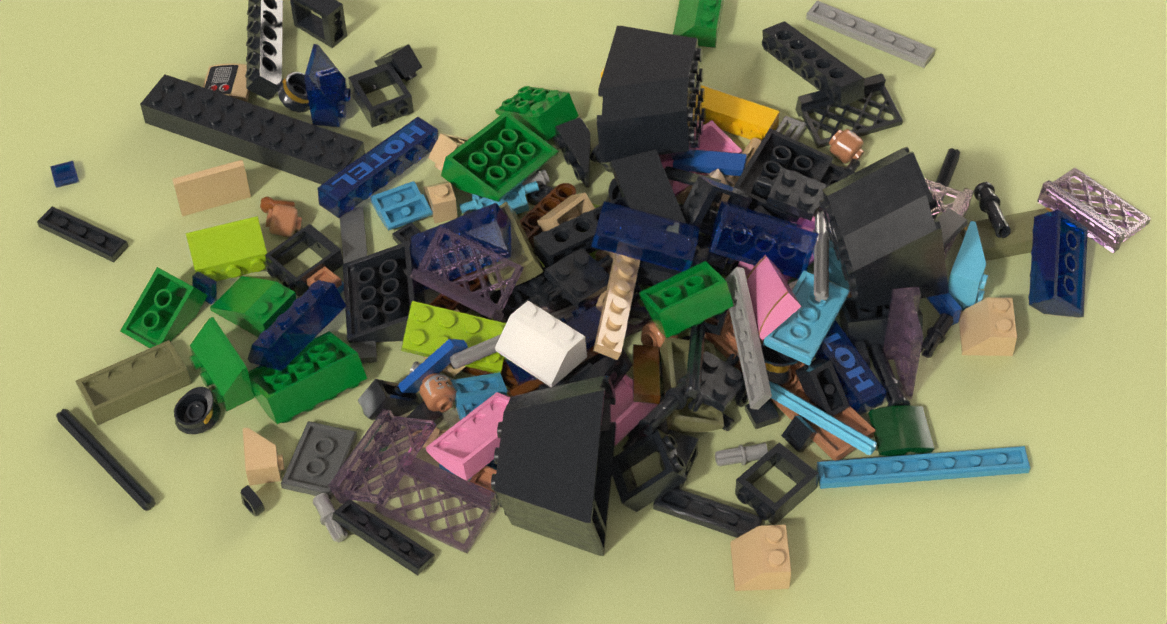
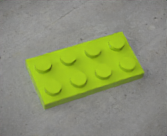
(432, 326)

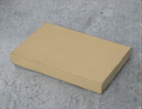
(211, 187)

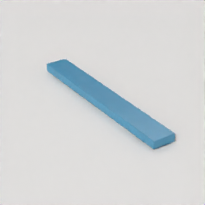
(922, 467)

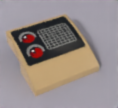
(228, 80)

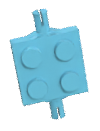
(515, 199)

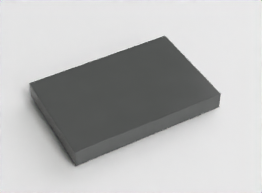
(318, 458)

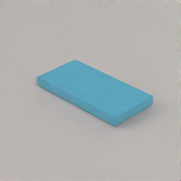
(807, 327)

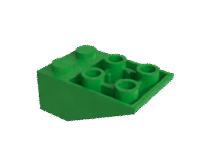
(540, 109)

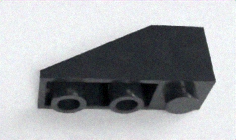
(575, 143)

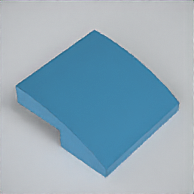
(401, 205)
(475, 390)

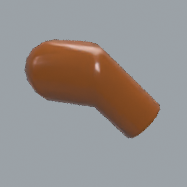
(268, 202)

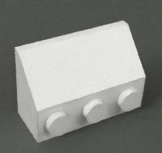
(541, 344)

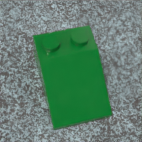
(254, 303)
(163, 309)

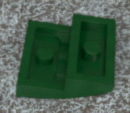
(901, 430)

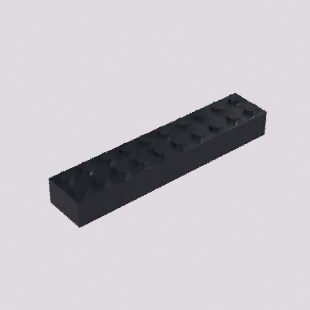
(249, 130)

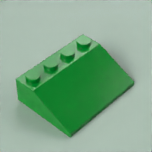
(497, 159)
(310, 378)

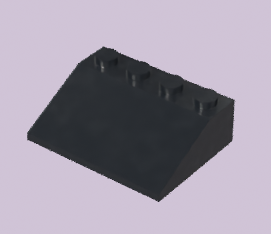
(773, 154)
(380, 294)

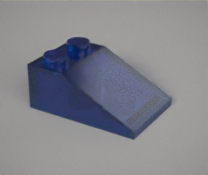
(325, 90)

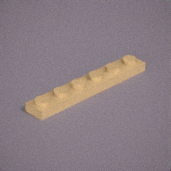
(616, 306)

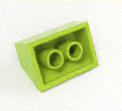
(228, 249)

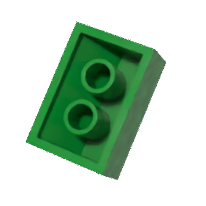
(699, 20)
(687, 299)
(220, 366)

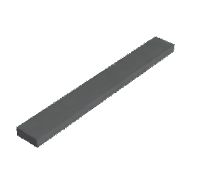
(353, 248)

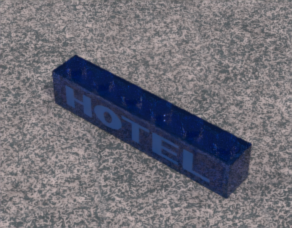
(377, 167)
(856, 378)

